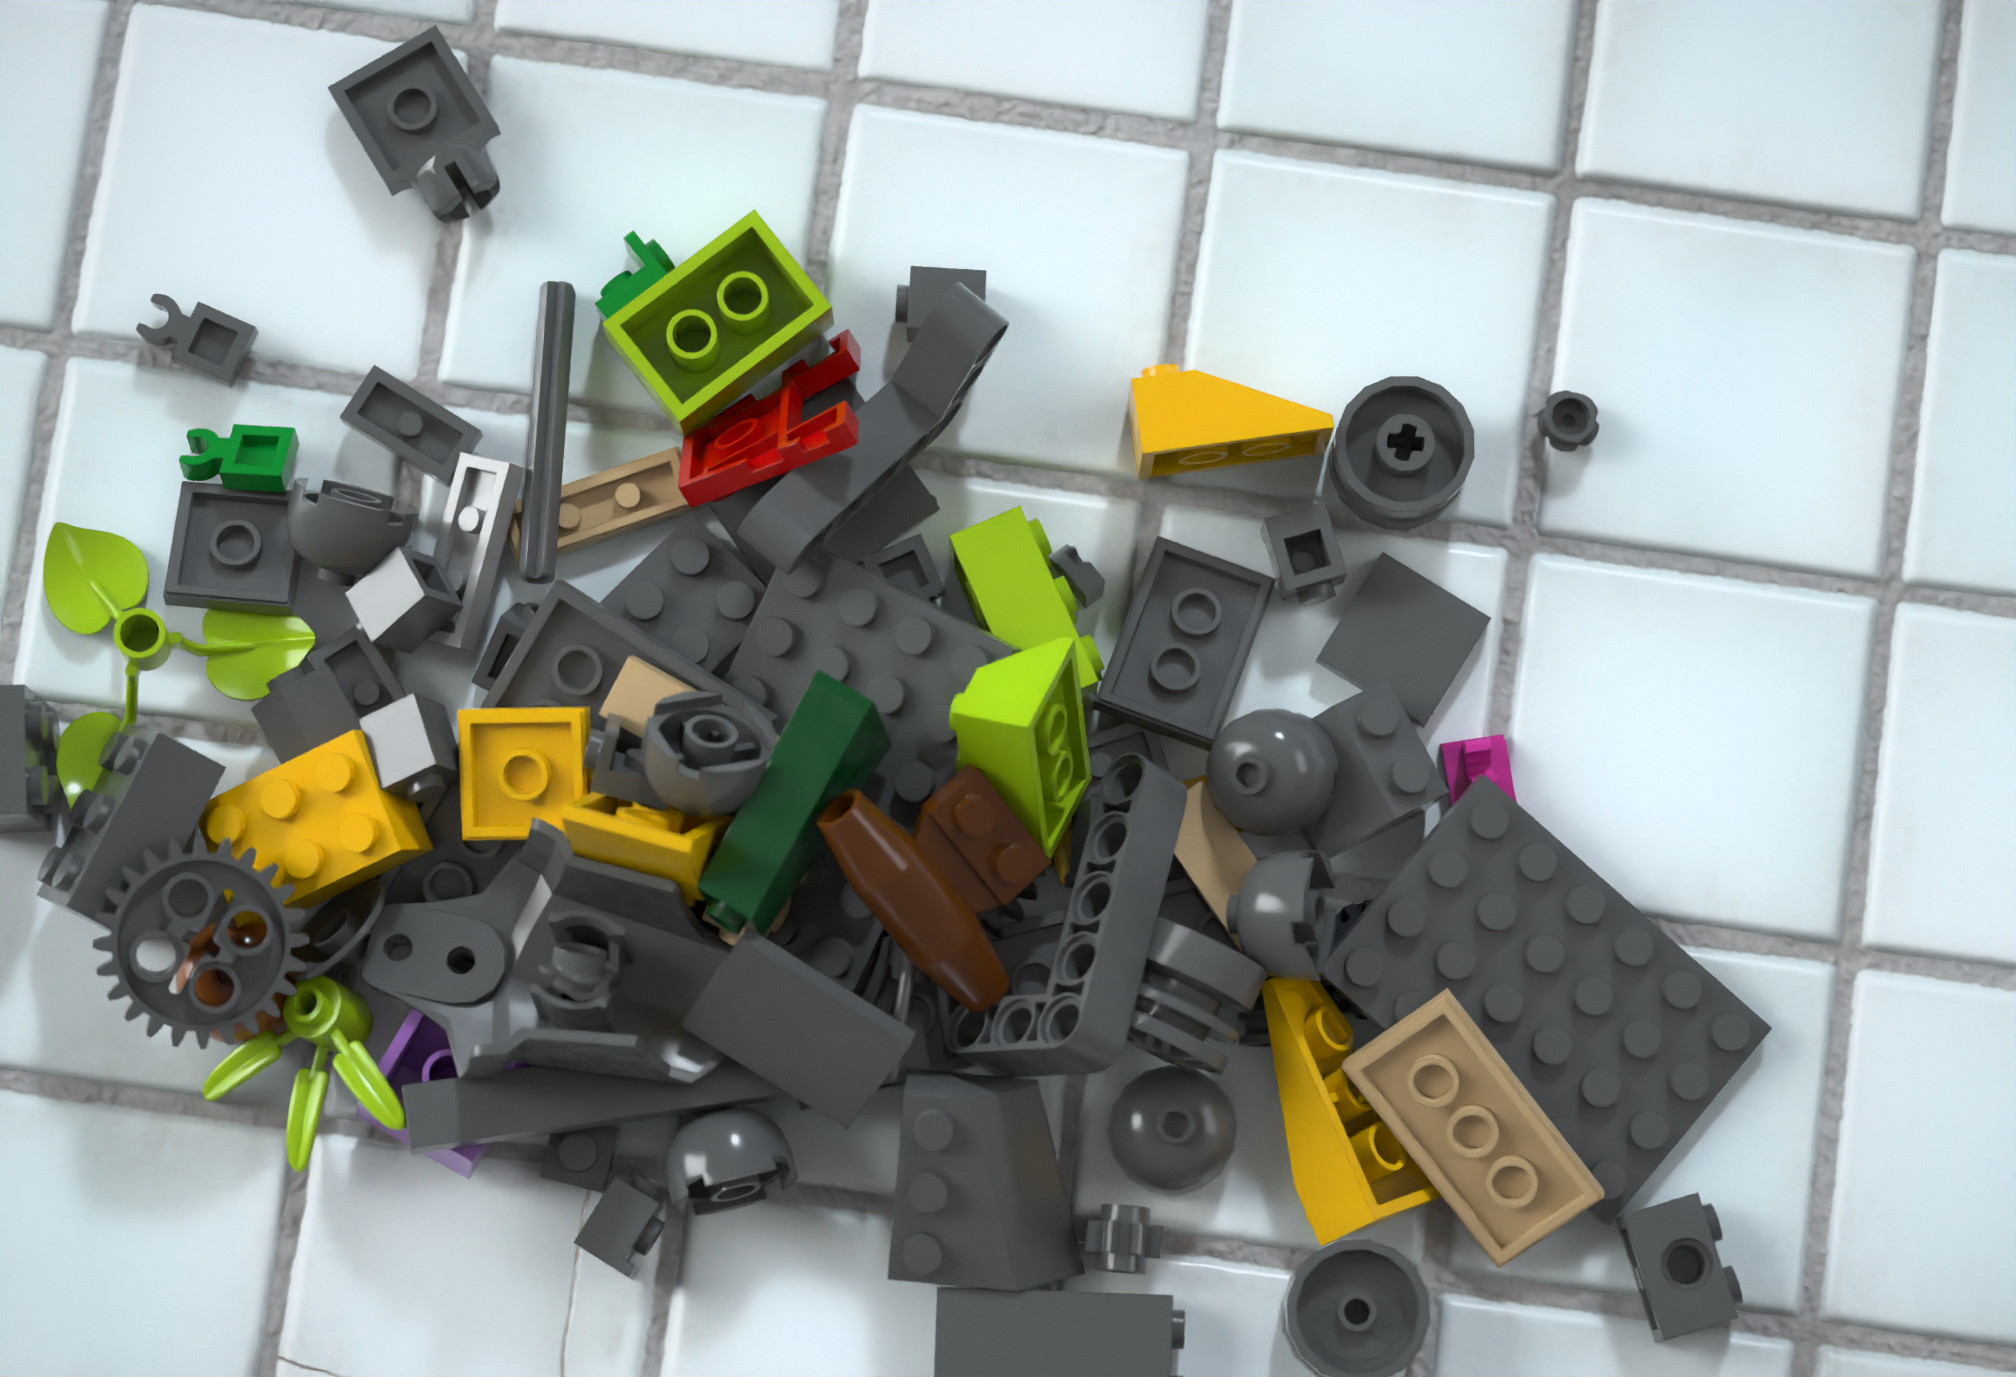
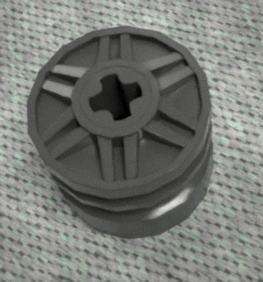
(1184, 995)

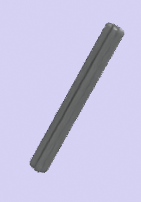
(547, 432)

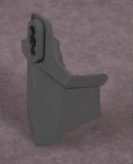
(515, 1013)

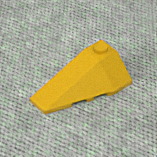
(1339, 1148)

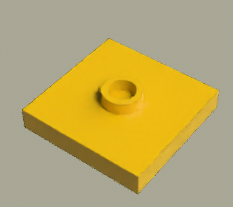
(520, 768)

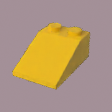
(1209, 423)
(645, 838)

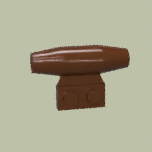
(930, 884)

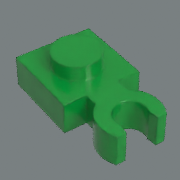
(248, 460)

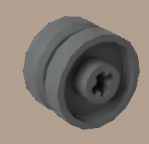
(1410, 416)
(1383, 1285)

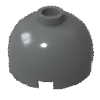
(345, 528)
(705, 753)
(1272, 772)
(1285, 915)
(1172, 1130)
(726, 1160)

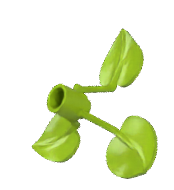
(100, 575)

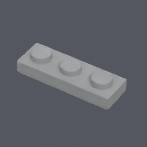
(473, 541)

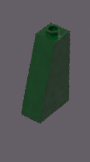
(774, 839)

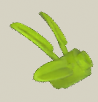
(335, 1022)

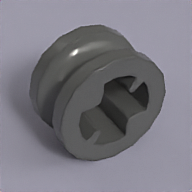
(1256, 1029)

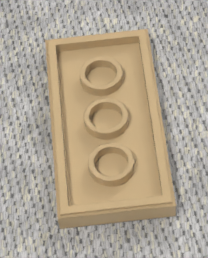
(1473, 1128)

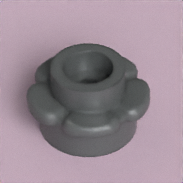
(1571, 404)

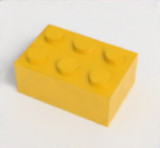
(318, 823)

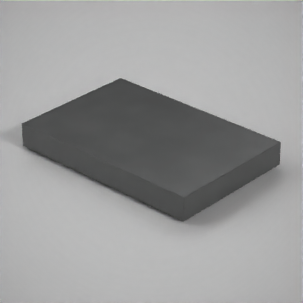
(1184, 644)
(798, 1028)

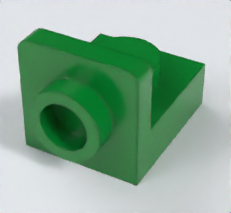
(626, 286)

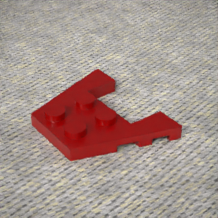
(767, 435)

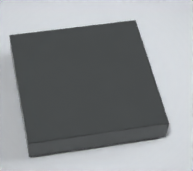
(232, 551)
(1403, 633)

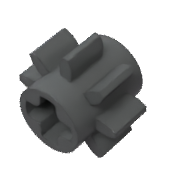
(1123, 1239)

